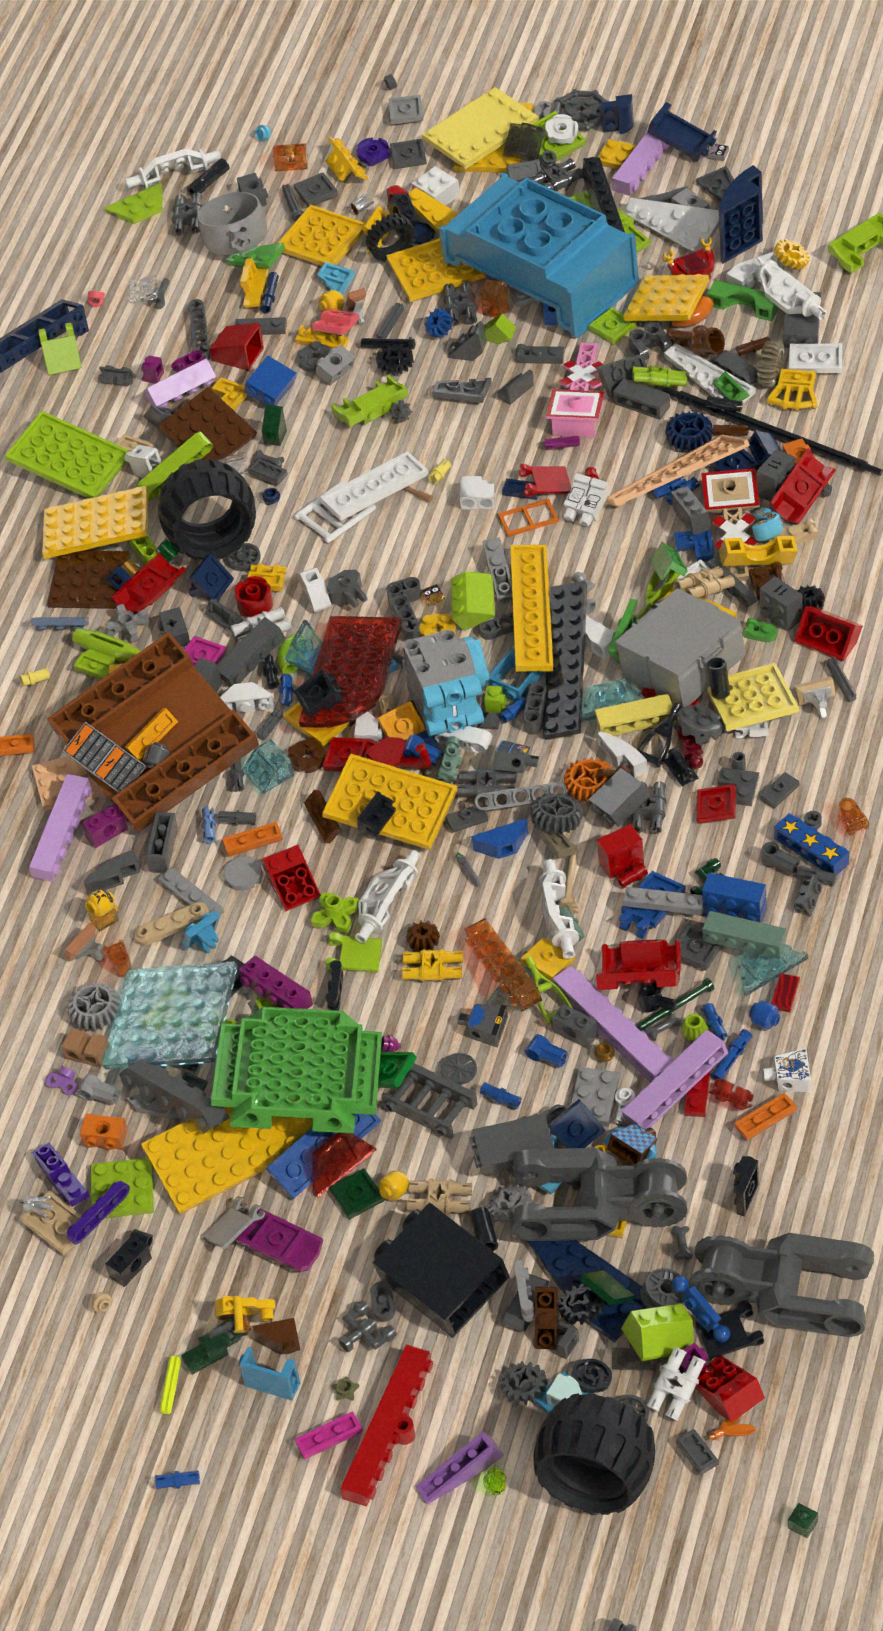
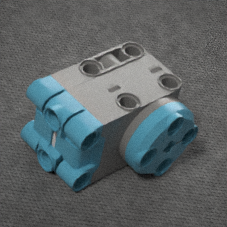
(445, 679)

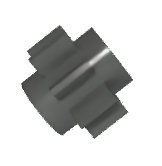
(396, 411)

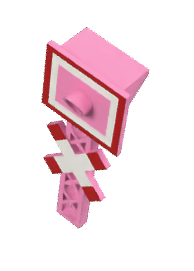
(577, 409)

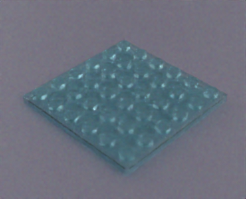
(170, 1015)

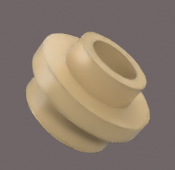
(101, 1302)

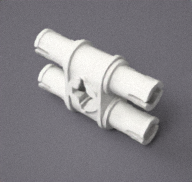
(251, 622)
(687, 1380)

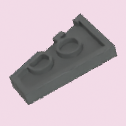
(716, 181)
(469, 391)

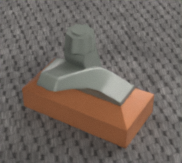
(84, 945)

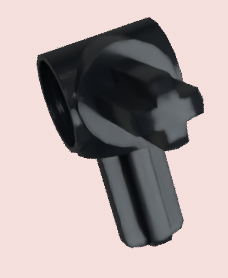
(652, 999)

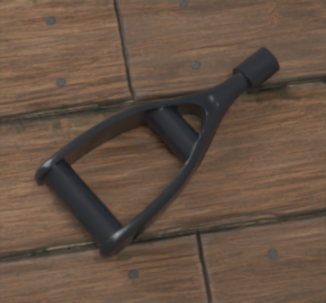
(662, 731)

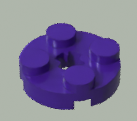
(379, 151)

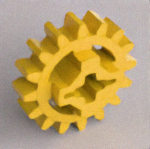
(791, 254)

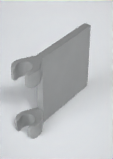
(232, 1223)

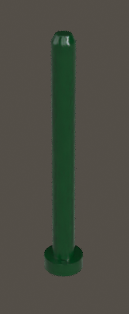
(706, 986)

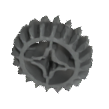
(556, 813)

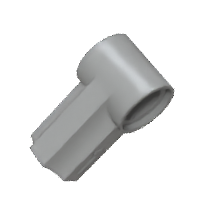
(93, 1088)

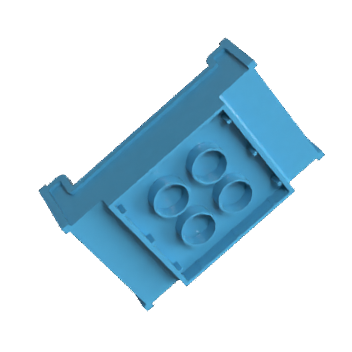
(544, 249)

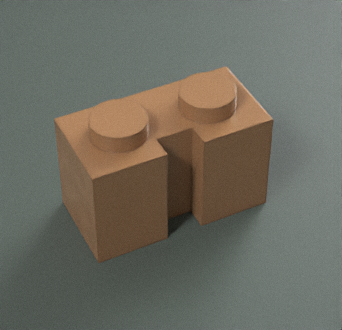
(85, 1048)

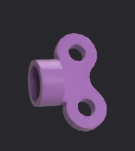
(63, 1080)

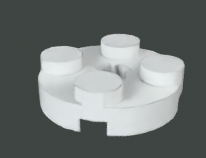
(553, 131)

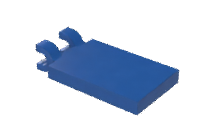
(648, 917)

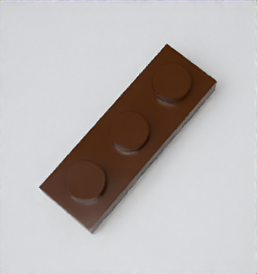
(315, 805)

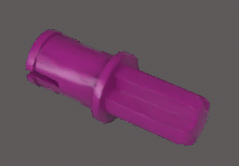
(561, 442)

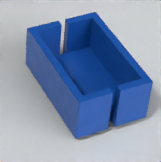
(734, 897)

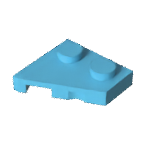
(336, 277)

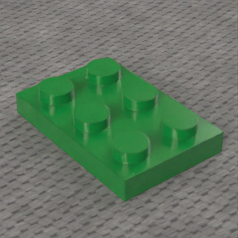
(394, 1068)

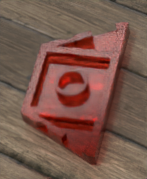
(337, 1159)

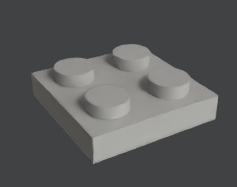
(405, 109)

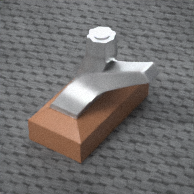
(355, 302)

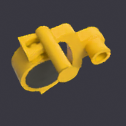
(237, 1307)

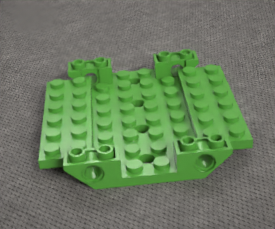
(334, 1069)

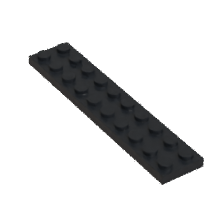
(565, 682)

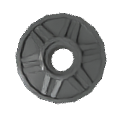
(655, 1285)

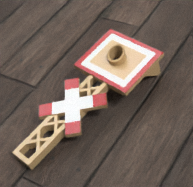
(743, 497)

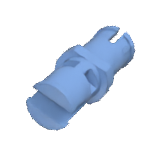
(208, 825)

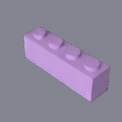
(180, 383)

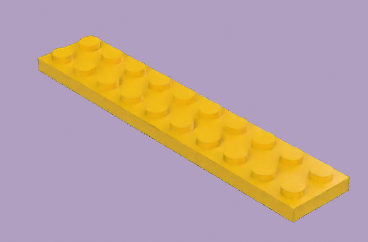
(531, 608)

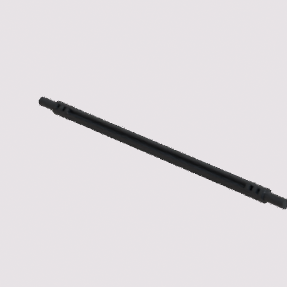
(778, 433)

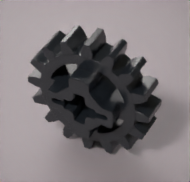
(394, 359)
(580, 1305)

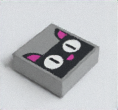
(718, 152)

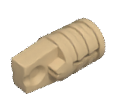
(386, 704)

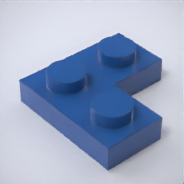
(700, 542)

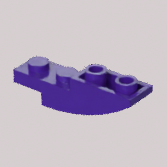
(59, 1175)

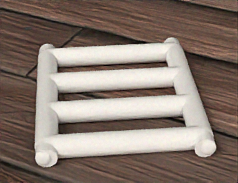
(341, 528)

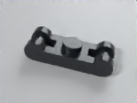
(335, 986)

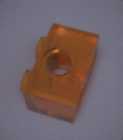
(290, 157)

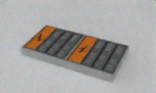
(103, 758)

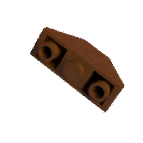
(546, 1317)

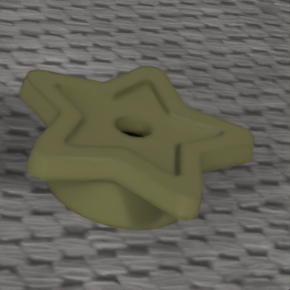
(341, 1385)

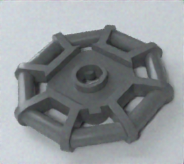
(586, 105)

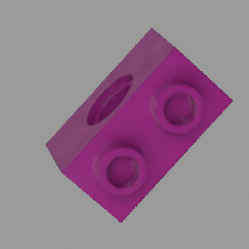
(104, 826)

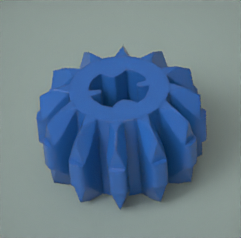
(438, 323)

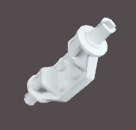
(175, 160)
(787, 291)
(381, 892)
(559, 928)

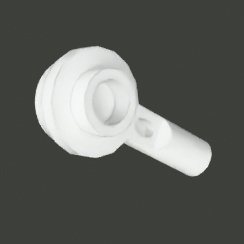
(623, 1097)

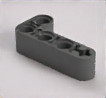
(399, 597)

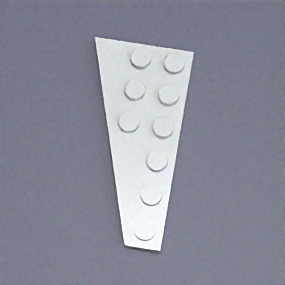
(676, 222)

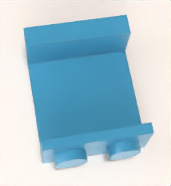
(269, 1381)

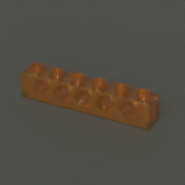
(502, 964)

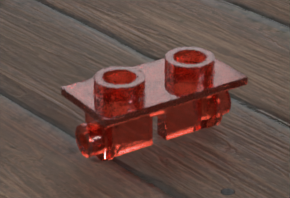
(738, 1098)

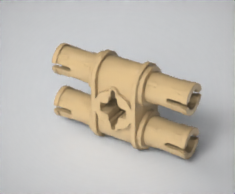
(704, 582)
(445, 1202)

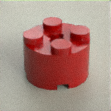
(253, 596)

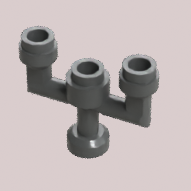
(364, 1329)

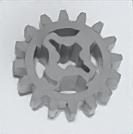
(505, 1202)

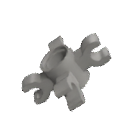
(127, 623)

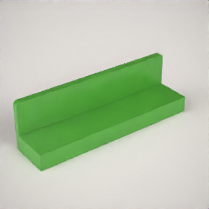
(666, 559)

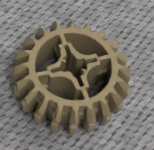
(770, 364)

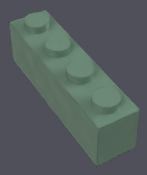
(744, 934)

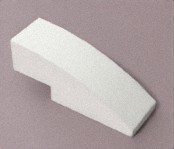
(623, 754)

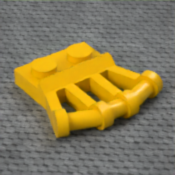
(794, 381)

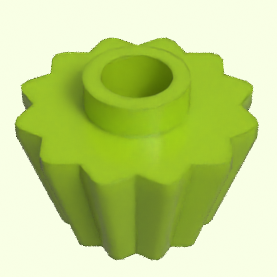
(693, 1027)

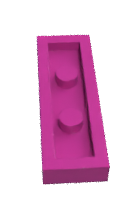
(328, 1435)

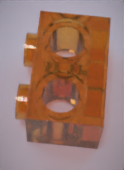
(494, 298)

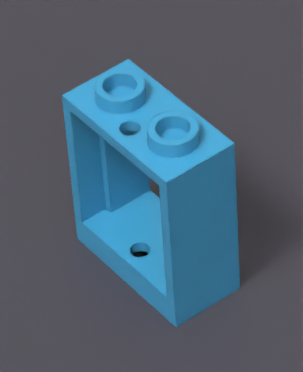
(502, 670)

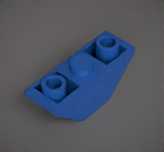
(502, 840)

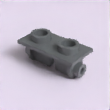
(123, 375)
(222, 614)
(810, 889)

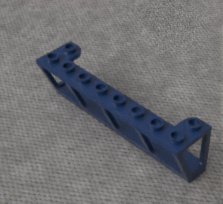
(26, 338)

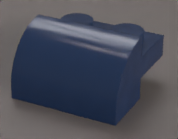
(617, 114)

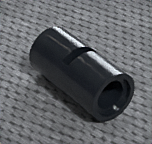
(719, 678)
(483, 1227)

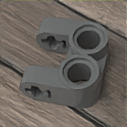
(651, 336)

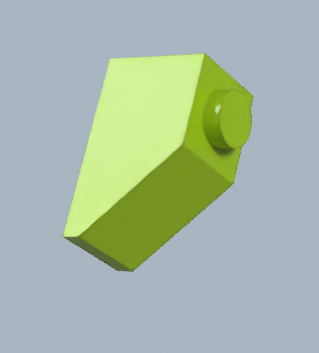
(499, 329)

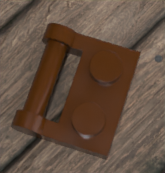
(761, 576)

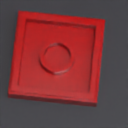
(716, 803)

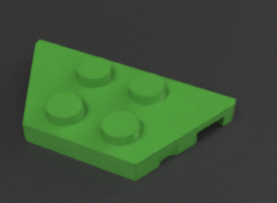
(624, 625)

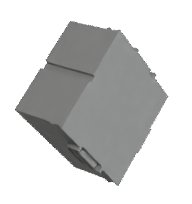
(675, 643)

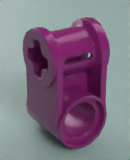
(187, 360)

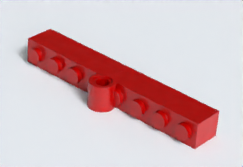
(388, 1426)

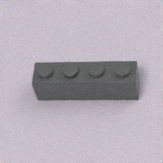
(250, 652)

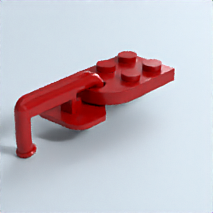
(387, 751)

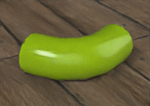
(286, 668)

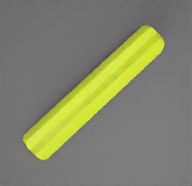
(170, 1385)

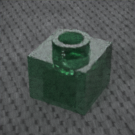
(803, 1525)

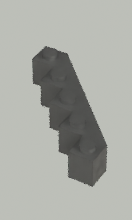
(173, 1093)

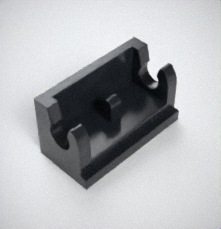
(376, 815)

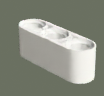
(471, 738)

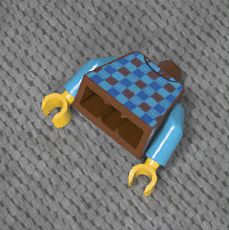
(631, 1143)

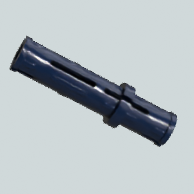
(268, 296)

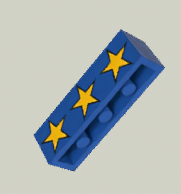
(811, 844)

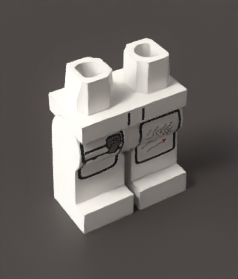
(585, 499)

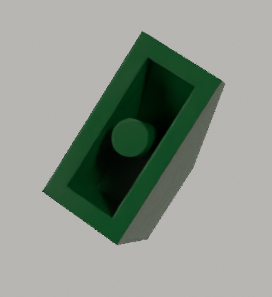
(273, 425)

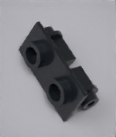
(680, 767)

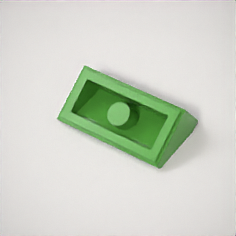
(730, 388)

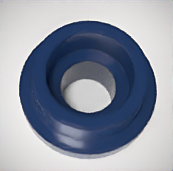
(271, 496)

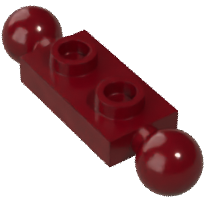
(691, 749)

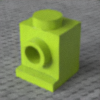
(495, 699)

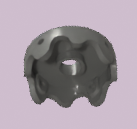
(699, 720)

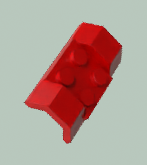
(801, 488)
(147, 585)

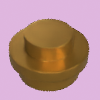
(604, 1052)

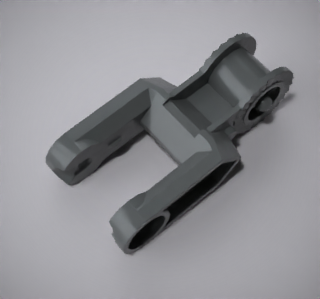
(608, 1194)
(771, 1279)

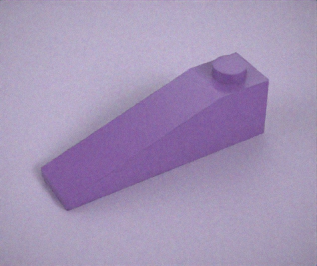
(461, 1467)

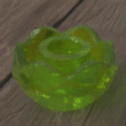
(494, 1481)

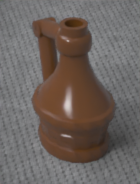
(700, 340)

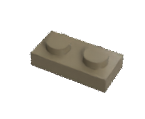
(558, 844)

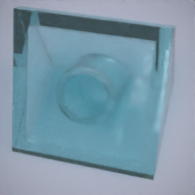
(304, 648)

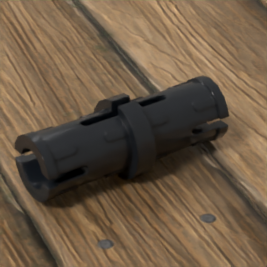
(724, 404)
(270, 672)

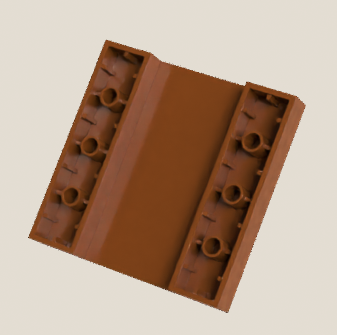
(126, 700)

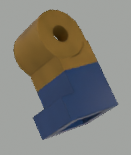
(124, 572)

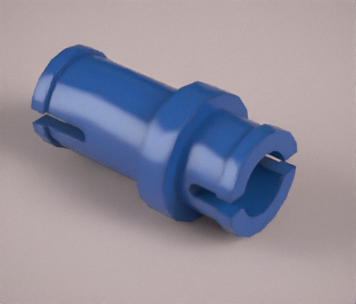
(510, 712)

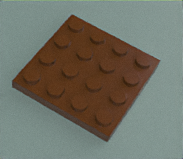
(214, 419)
(82, 579)

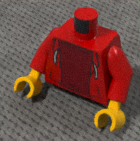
(695, 263)

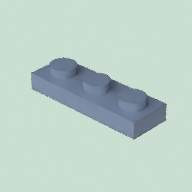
(59, 622)

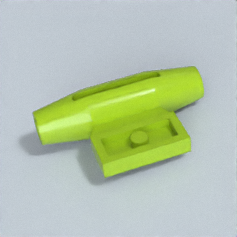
(101, 652)

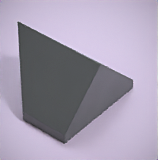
(157, 414)

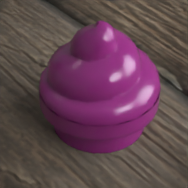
(389, 1044)

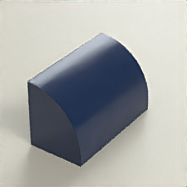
(762, 446)

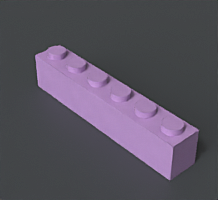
(638, 164)
(60, 828)
(675, 1080)

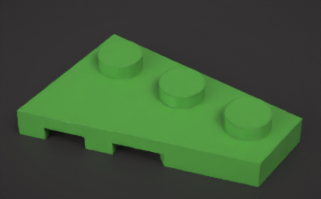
(263, 256)

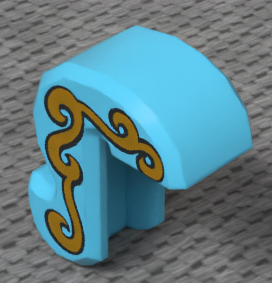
(768, 525)

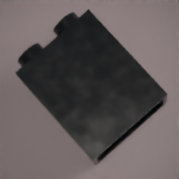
(440, 1268)

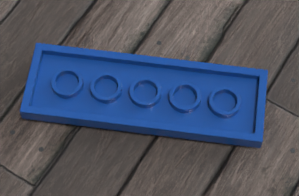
(294, 1166)

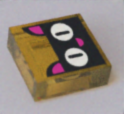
(432, 594)

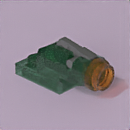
(214, 1345)

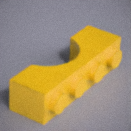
(736, 553)

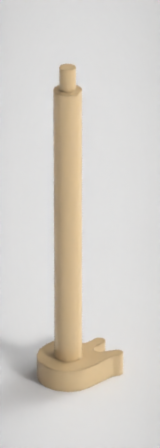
(568, 901)

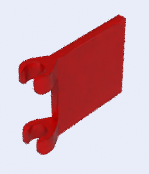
(546, 480)

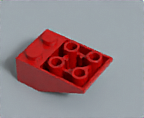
(291, 878)
(729, 1388)

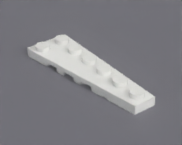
(701, 370)

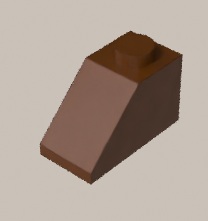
(278, 1336)

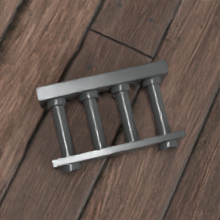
(439, 1084)

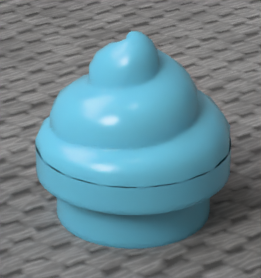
(262, 133)

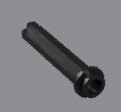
(382, 342)

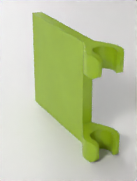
(60, 353)
(356, 955)

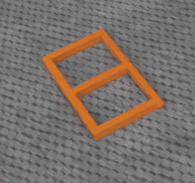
(531, 525)

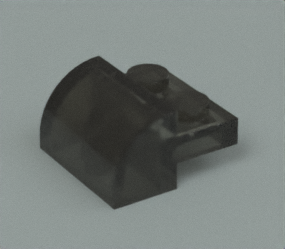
(524, 141)

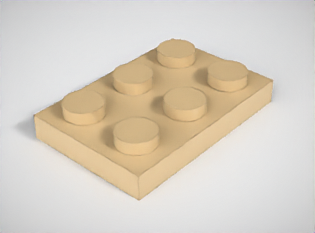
(54, 1227)

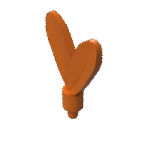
(732, 1429)

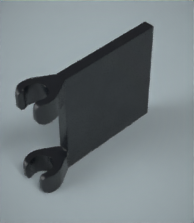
(738, 1337)

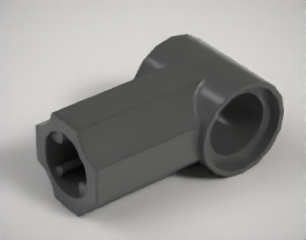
(773, 856)

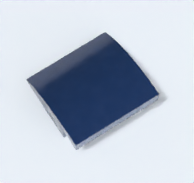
(741, 214)

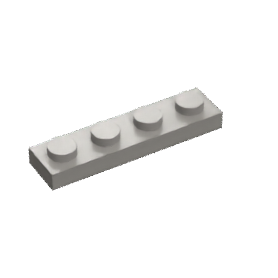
(187, 891)
(663, 900)

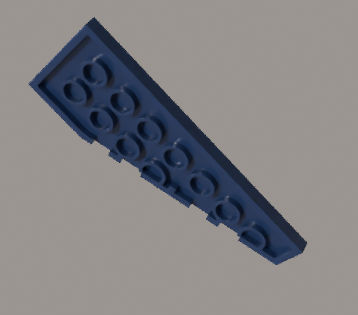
(569, 1261)

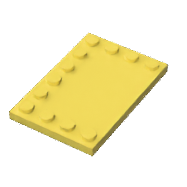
(478, 127)

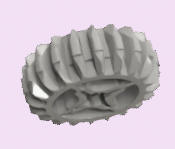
(95, 1009)

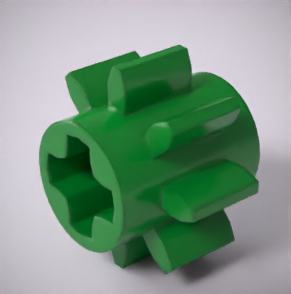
(167, 550)

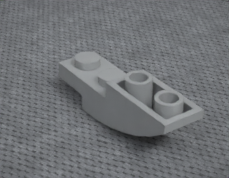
(498, 568)

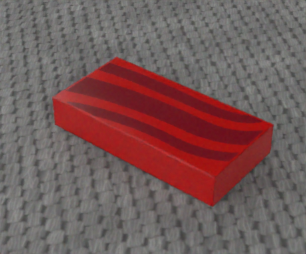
(785, 992)

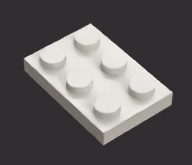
(816, 357)

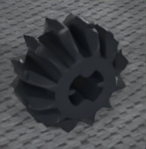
(812, 596)

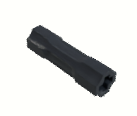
(213, 173)

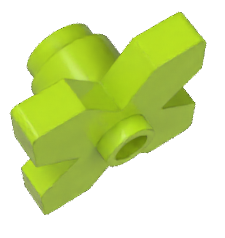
(335, 911)

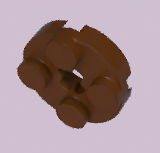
(307, 747)

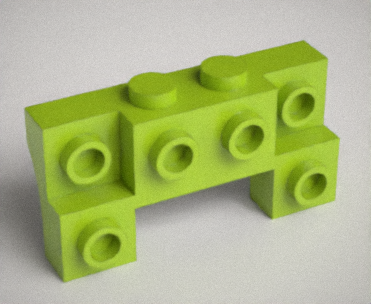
(857, 242)
(371, 404)

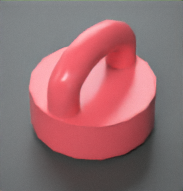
(95, 295)

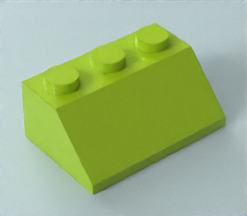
(472, 599)
(659, 1329)

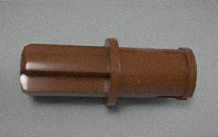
(751, 346)
(737, 430)

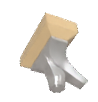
(816, 693)

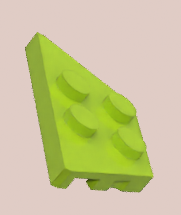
(139, 205)

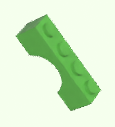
(728, 294)

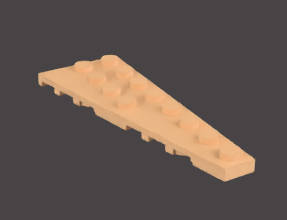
(683, 466)

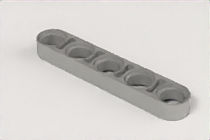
(510, 795)

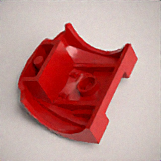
(640, 963)

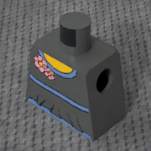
(513, 757)

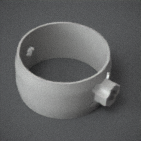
(244, 212)

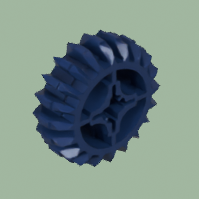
(688, 435)

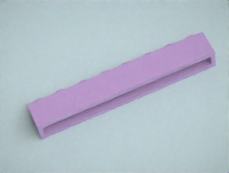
(612, 1024)

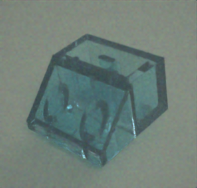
(268, 766)

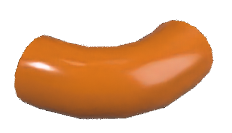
(700, 313)

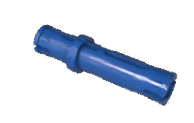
(735, 1049)

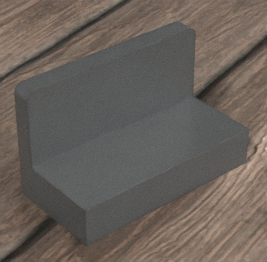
(516, 387)

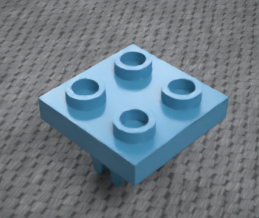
(202, 933)

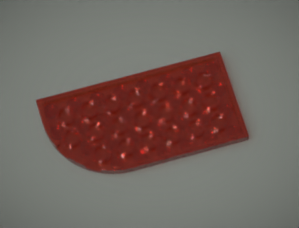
(359, 658)

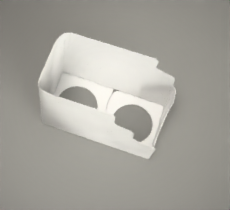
(476, 493)

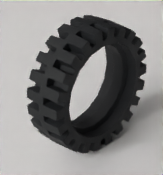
(385, 226)

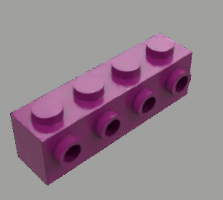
(274, 985)

